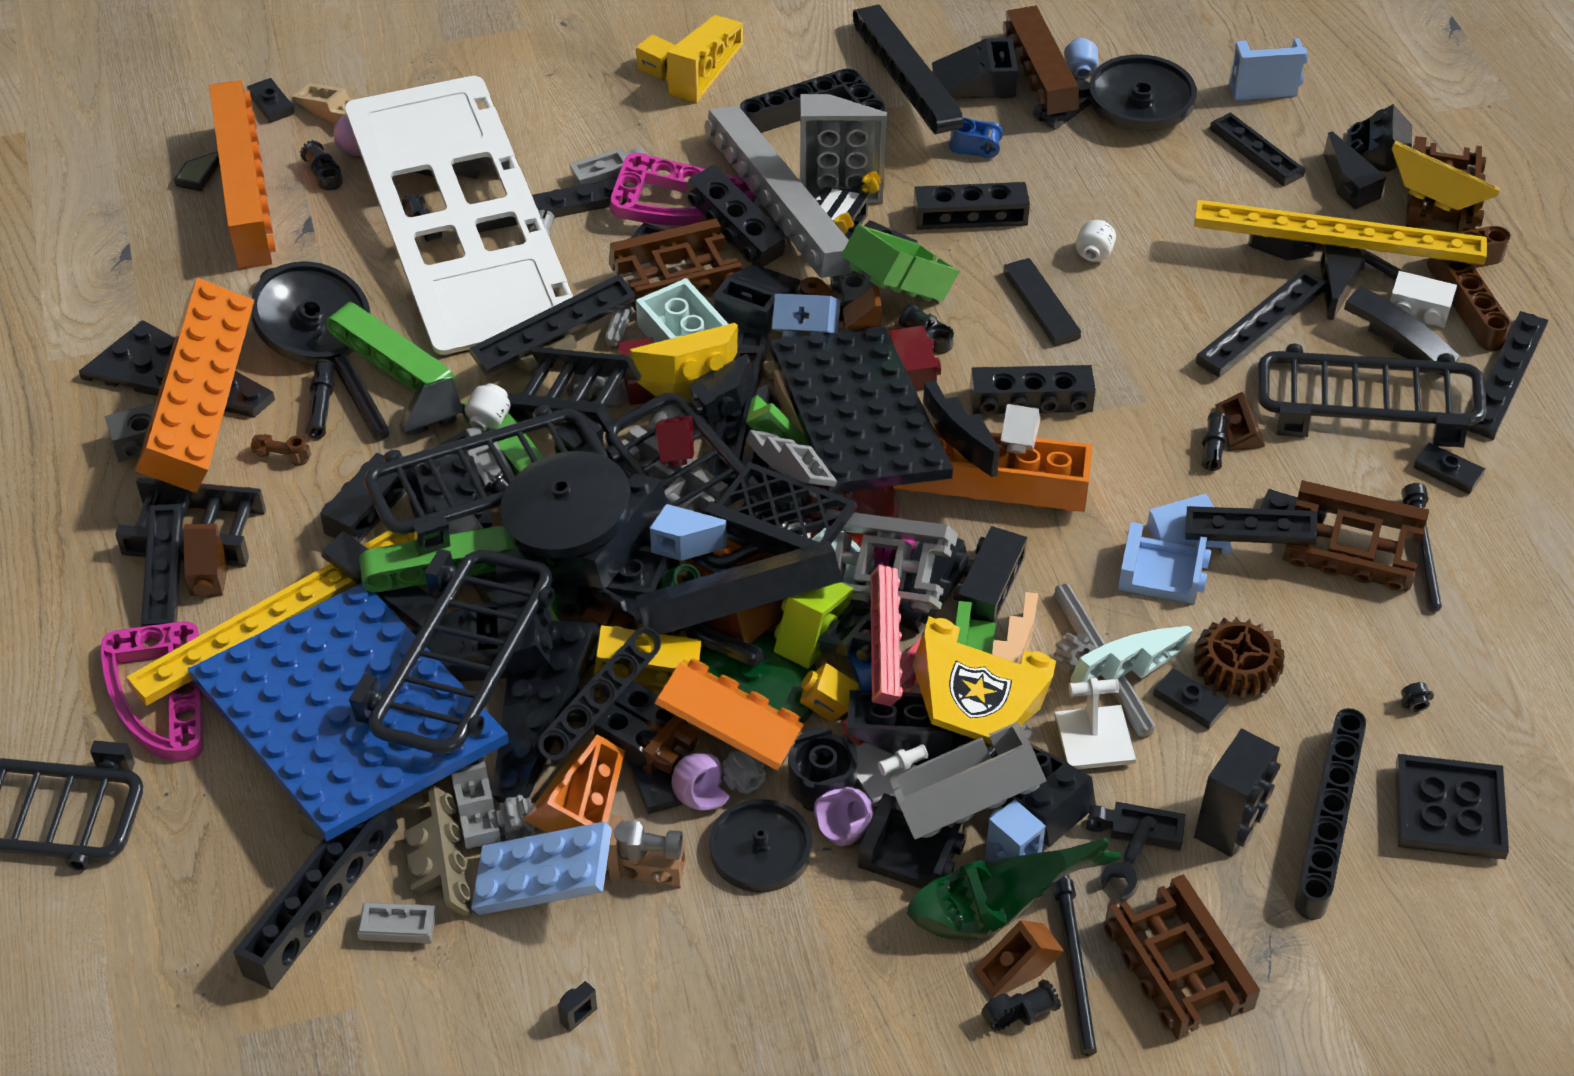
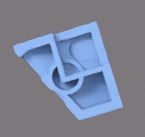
(1169, 523)

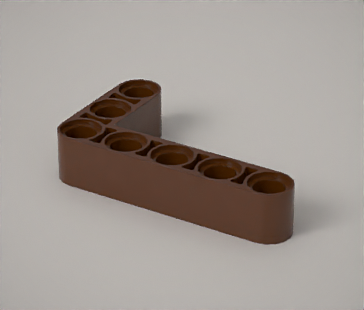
(1472, 296)

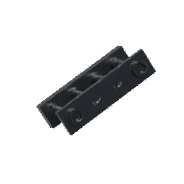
(569, 363)
(212, 498)

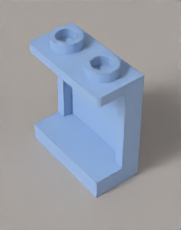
(1267, 72)
(1163, 567)

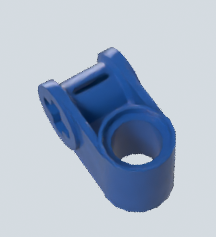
(974, 138)

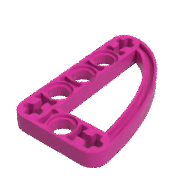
(640, 175)
(170, 639)

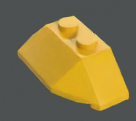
(1439, 180)
(676, 362)

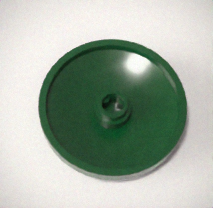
(774, 677)

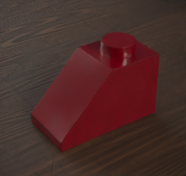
(675, 440)

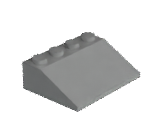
(840, 144)

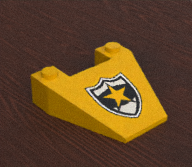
(975, 689)

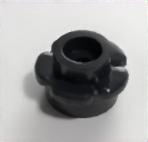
(1416, 696)

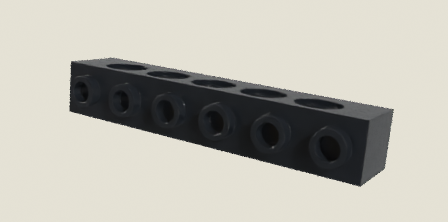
(311, 899)

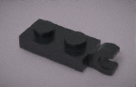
(1166, 828)

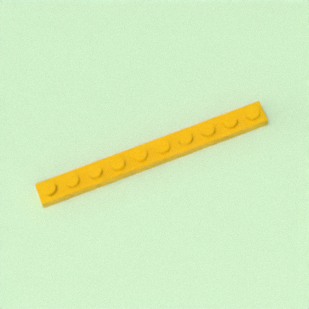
(1341, 232)
(172, 669)

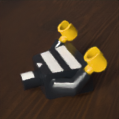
(849, 206)

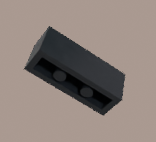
(352, 507)
(991, 573)

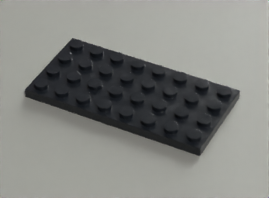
(860, 409)

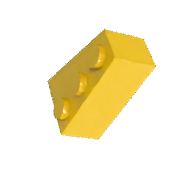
(658, 670)

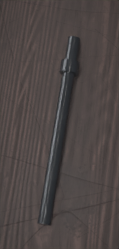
(1065, 893)

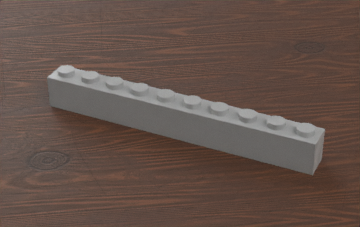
(779, 191)

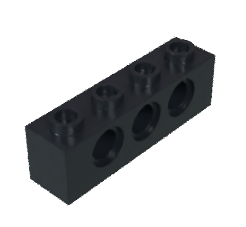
(971, 205)
(739, 217)
(1040, 387)

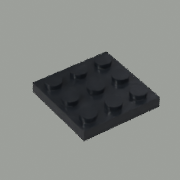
(1451, 806)

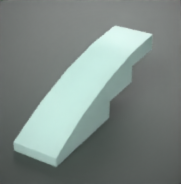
(1136, 652)

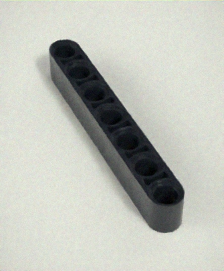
(1330, 814)

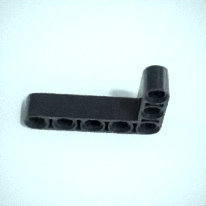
(783, 105)

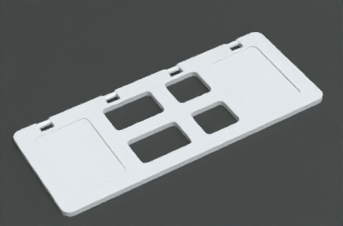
(485, 289)

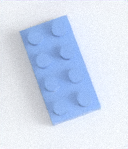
(542, 868)

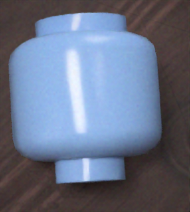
(1081, 57)

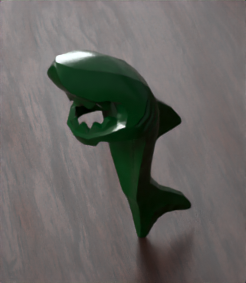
(992, 894)

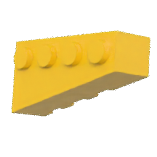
(701, 57)

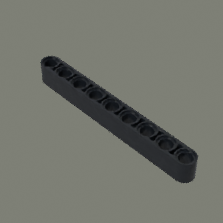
(907, 69)

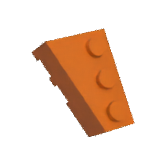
(581, 789)

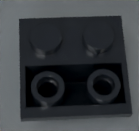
(1377, 134)

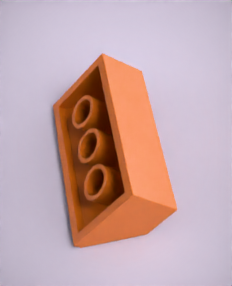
(730, 713)

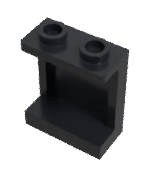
(894, 853)

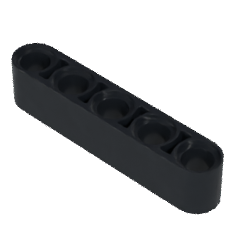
(606, 681)

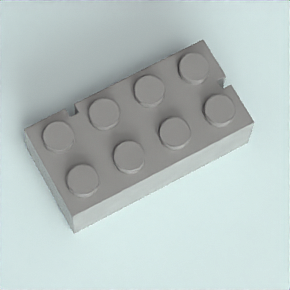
(967, 781)

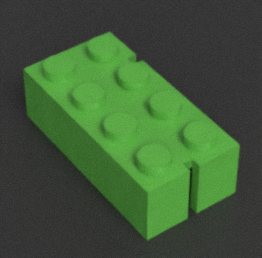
(899, 264)

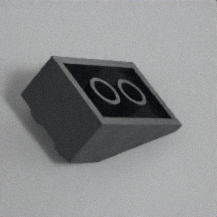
(896, 726)

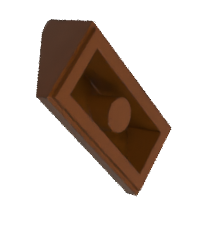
(1241, 426)

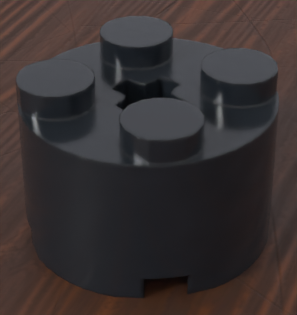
(821, 764)

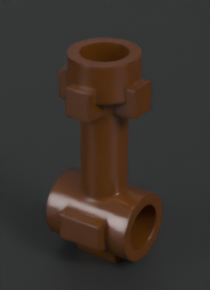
(295, 447)

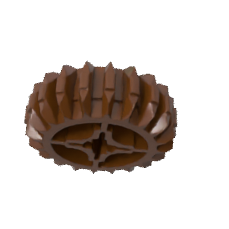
(1259, 661)

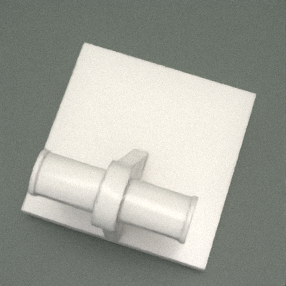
(1095, 734)
(877, 766)

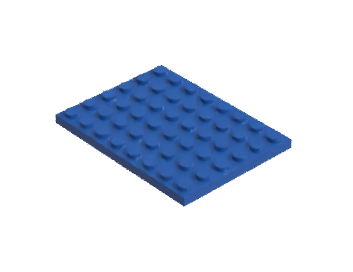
(293, 710)

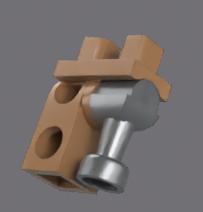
(644, 855)

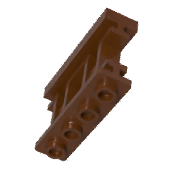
(1414, 205)
(669, 247)
(1366, 514)
(1204, 943)

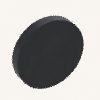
(760, 845)

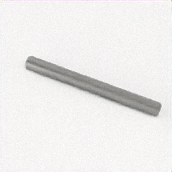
(1083, 624)

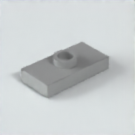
(396, 922)

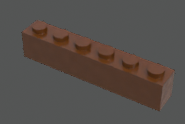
(1041, 60)

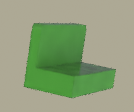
(770, 419)
(974, 632)

